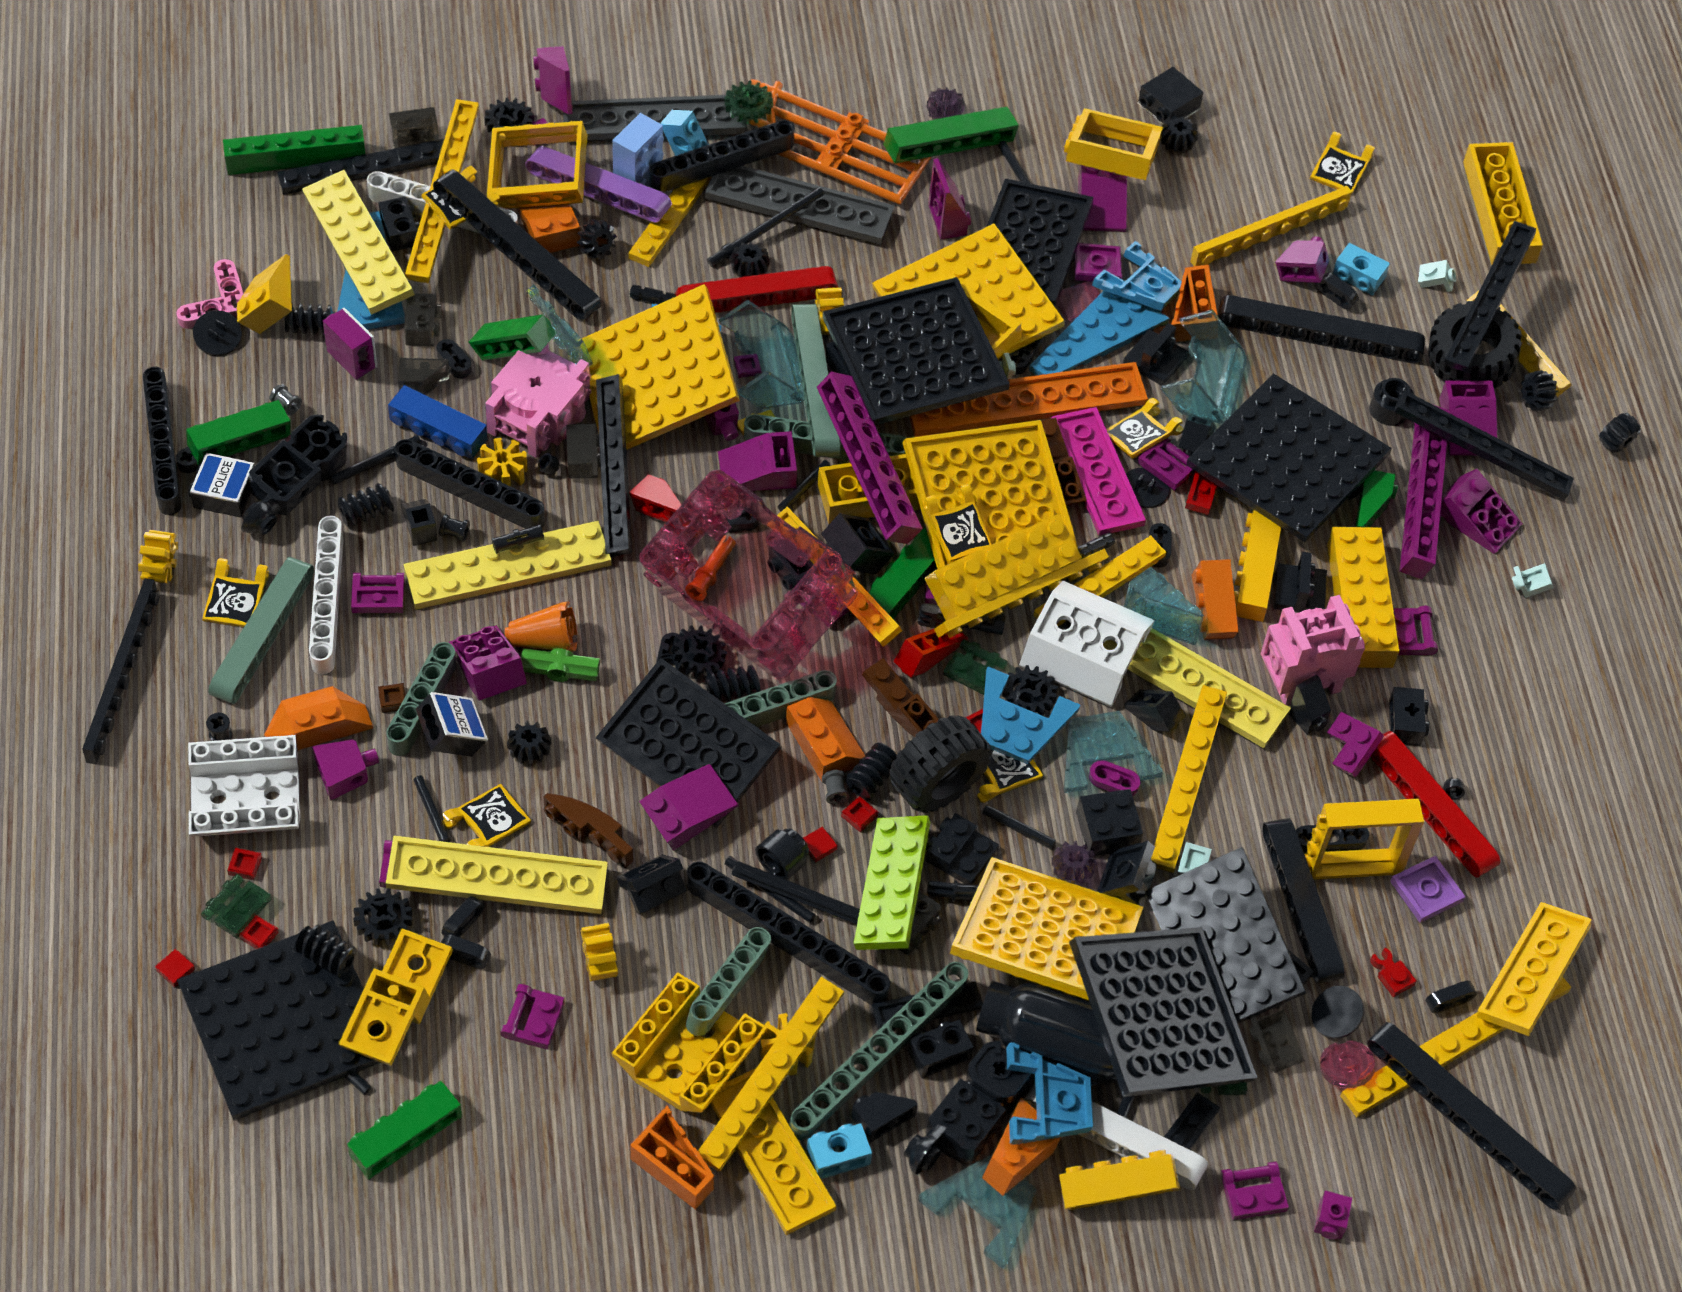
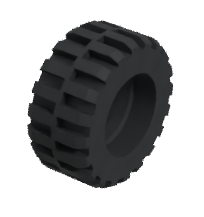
(1491, 366)
(940, 763)

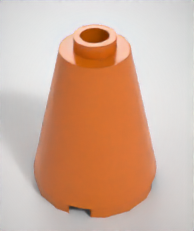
(544, 629)

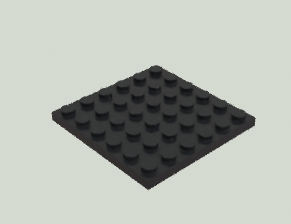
(915, 350)
(1289, 457)
(1162, 1011)
(274, 1024)

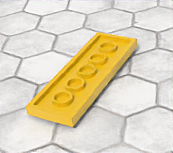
(1534, 969)
(778, 1163)

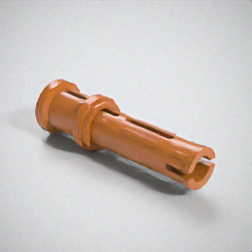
(706, 575)

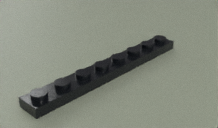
(361, 166)
(1490, 296)
(1484, 445)
(614, 466)
(119, 675)

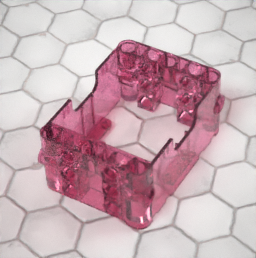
(788, 631)

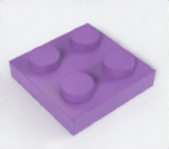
(1427, 889)

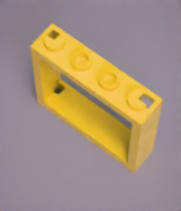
(1110, 158)
(544, 193)
(996, 319)
(1402, 813)

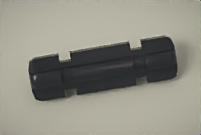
(650, 294)
(1096, 545)

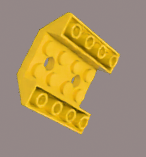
(663, 1043)

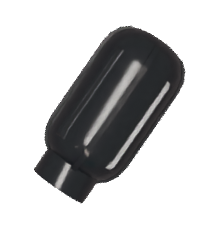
(1049, 1024)

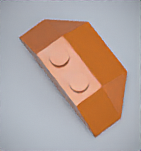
(319, 717)

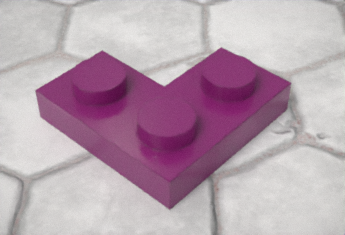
(1359, 743)

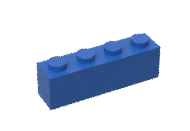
(437, 422)

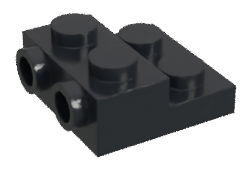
(960, 849)

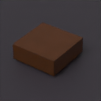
(391, 697)

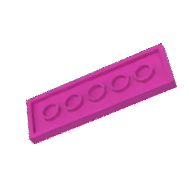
(1102, 476)

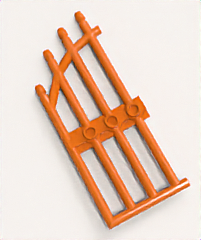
(840, 144)

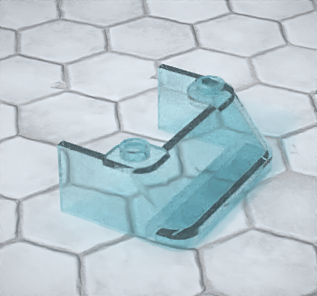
(777, 355)
(1218, 371)

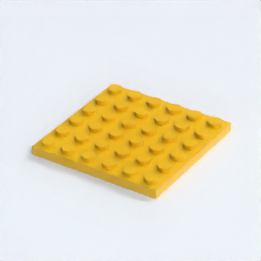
(991, 270)
(668, 365)
(1007, 472)
(1026, 920)

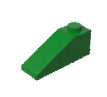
(1375, 497)

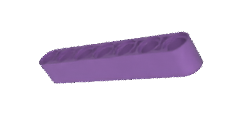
(601, 184)

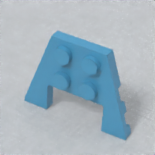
(1148, 285)
(1015, 729)
(1061, 1099)

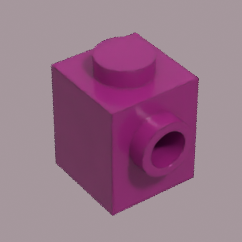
(1333, 1215)

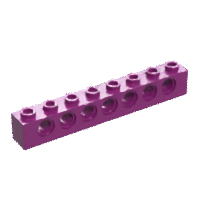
(869, 458)
(1423, 502)

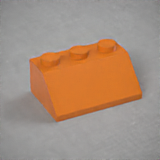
(823, 735)

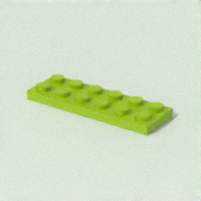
(892, 883)

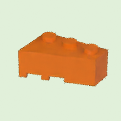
(1194, 297)
(1216, 598)
(672, 1159)
(1014, 1162)

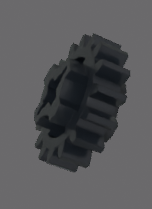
(508, 114)
(701, 651)
(1030, 689)
(382, 916)

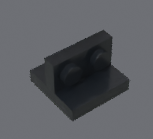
(1157, 355)
(1300, 585)
(1129, 873)
(653, 882)

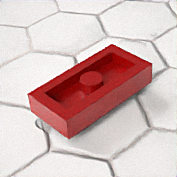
(1201, 494)

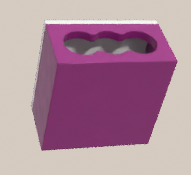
(350, 343)

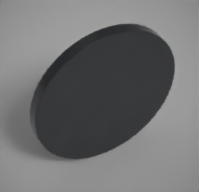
(217, 333)
(1147, 488)
(1337, 1012)

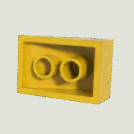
(266, 297)

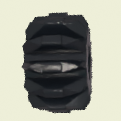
(1179, 134)
(589, 236)
(749, 260)
(1539, 390)
(1619, 432)
(529, 742)

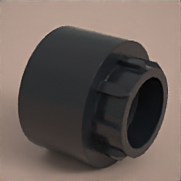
(1385, 400)
(783, 853)

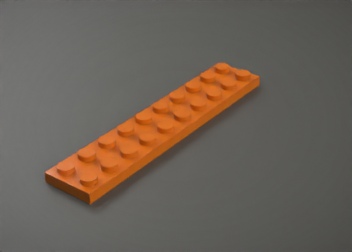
(1039, 399)

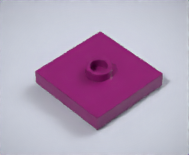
(1094, 258)

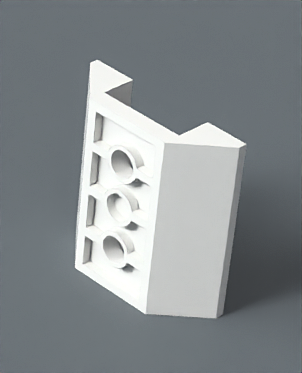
(1078, 654)
(244, 775)

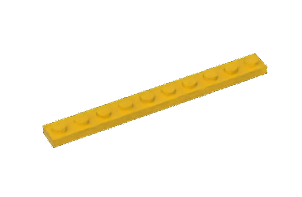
(451, 157)
(1442, 1048)

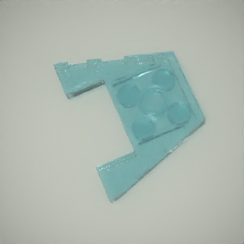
(565, 337)
(1106, 739)
(1004, 1212)

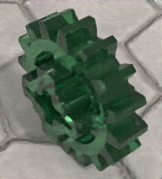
(748, 102)

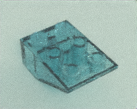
(1159, 600)

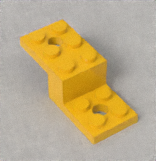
(396, 997)

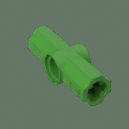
(560, 664)

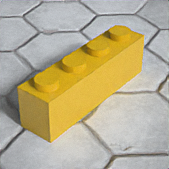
(1119, 1181)

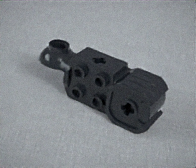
(293, 471)
(970, 1111)

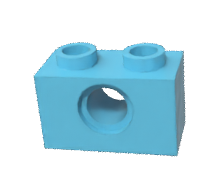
(683, 131)
(1361, 269)
(830, 1163)

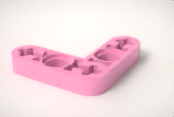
(221, 303)

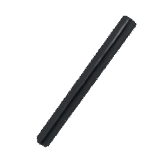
(796, 892)

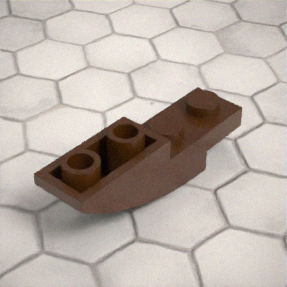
(1064, 465)
(897, 699)
(584, 820)

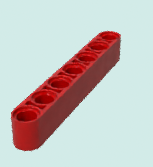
(767, 288)
(1437, 807)

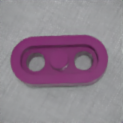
(1114, 777)

